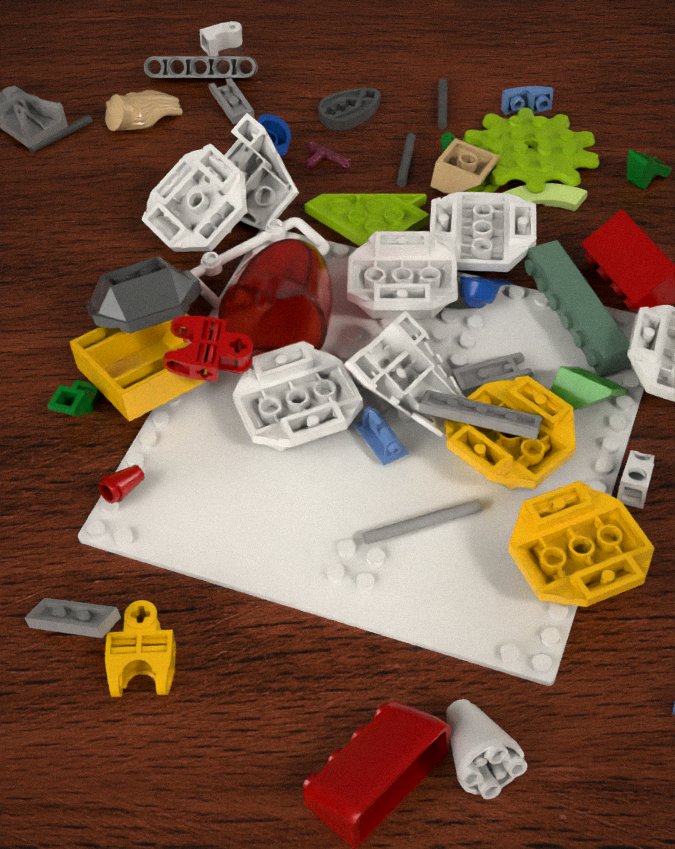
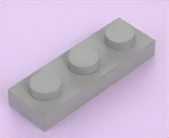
(73, 617)

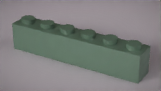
(578, 308)

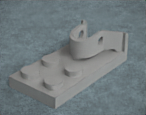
(29, 117)

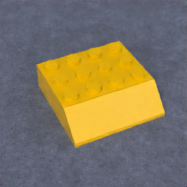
(131, 367)

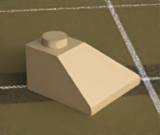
(462, 167)

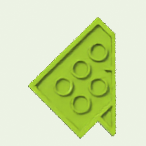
(364, 214)

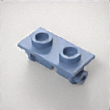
(380, 437)

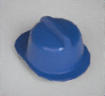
(277, 131)
(480, 290)

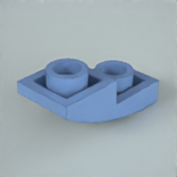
(533, 97)

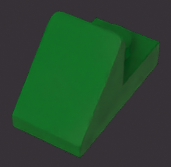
(643, 168)

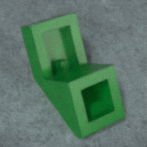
(75, 400)

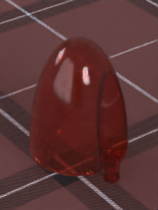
(280, 297)

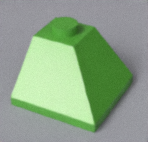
(584, 388)

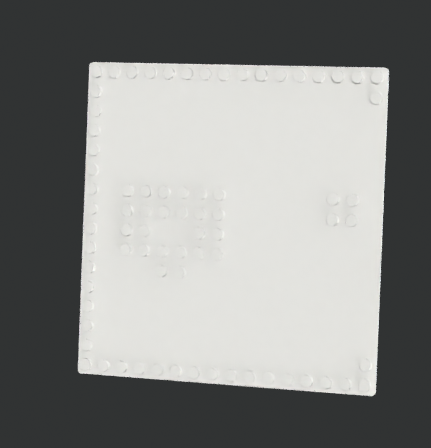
(296, 517)

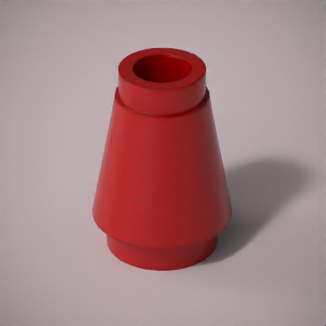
(119, 484)

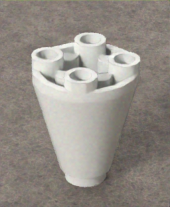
(482, 751)

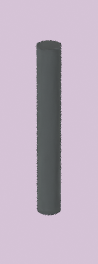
(442, 103)
(72, 127)
(406, 160)

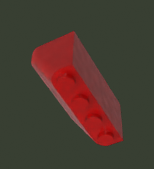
(631, 263)
(376, 770)

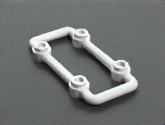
(274, 230)

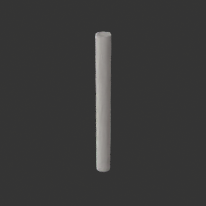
(422, 521)

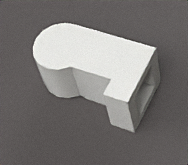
(221, 37)
(636, 479)

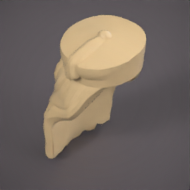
(139, 109)

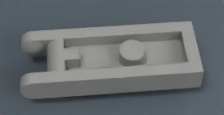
(231, 101)
(503, 368)

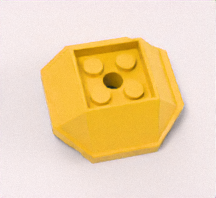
(514, 458)
(579, 546)

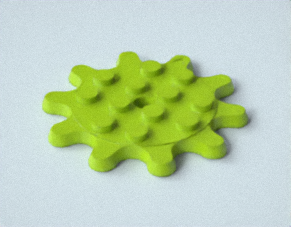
(553, 149)

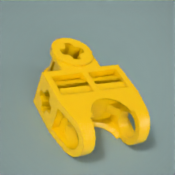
(140, 650)

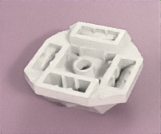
(197, 201)

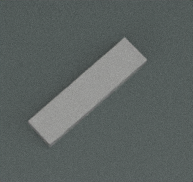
(481, 414)

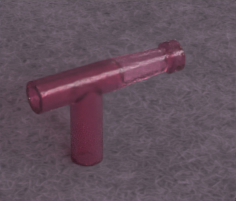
(322, 152)

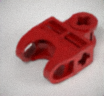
(198, 356)

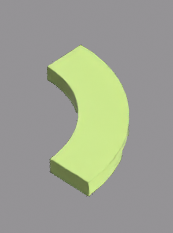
(553, 196)

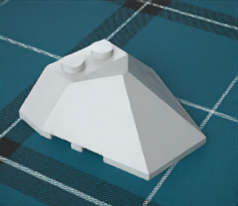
(266, 177)
(402, 368)

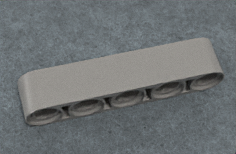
(190, 66)

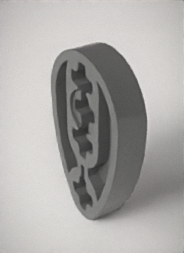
(348, 108)

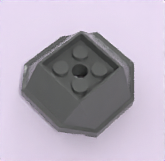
(142, 295)

